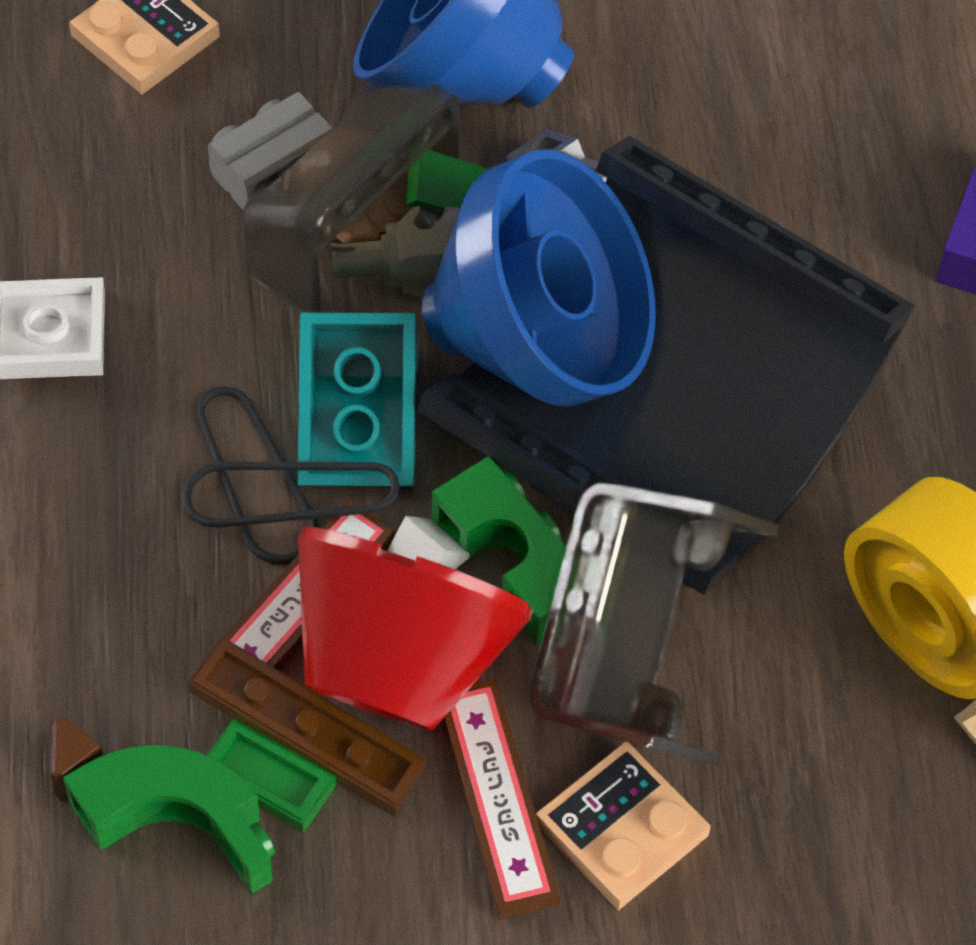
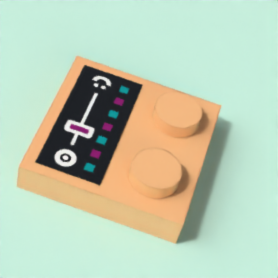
(144, 37)
(622, 825)

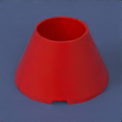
(395, 628)

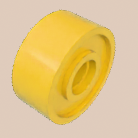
(918, 581)

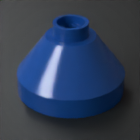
(467, 46)
(545, 282)

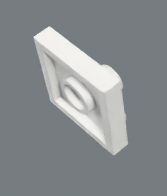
(52, 328)

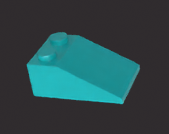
(358, 395)

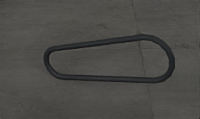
(289, 516)
(268, 557)

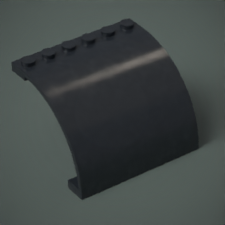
(746, 376)

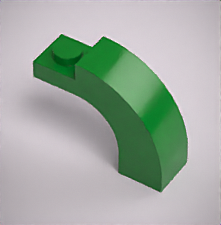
(173, 785)

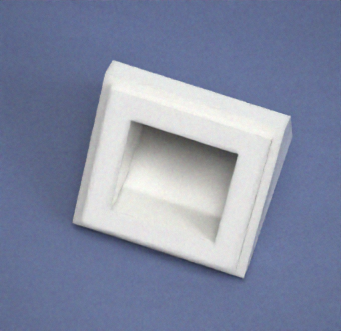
(427, 540)

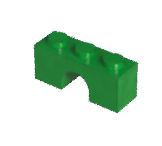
(490, 511)

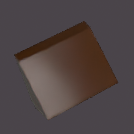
(69, 751)

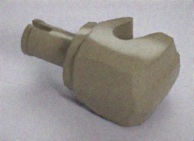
(404, 254)

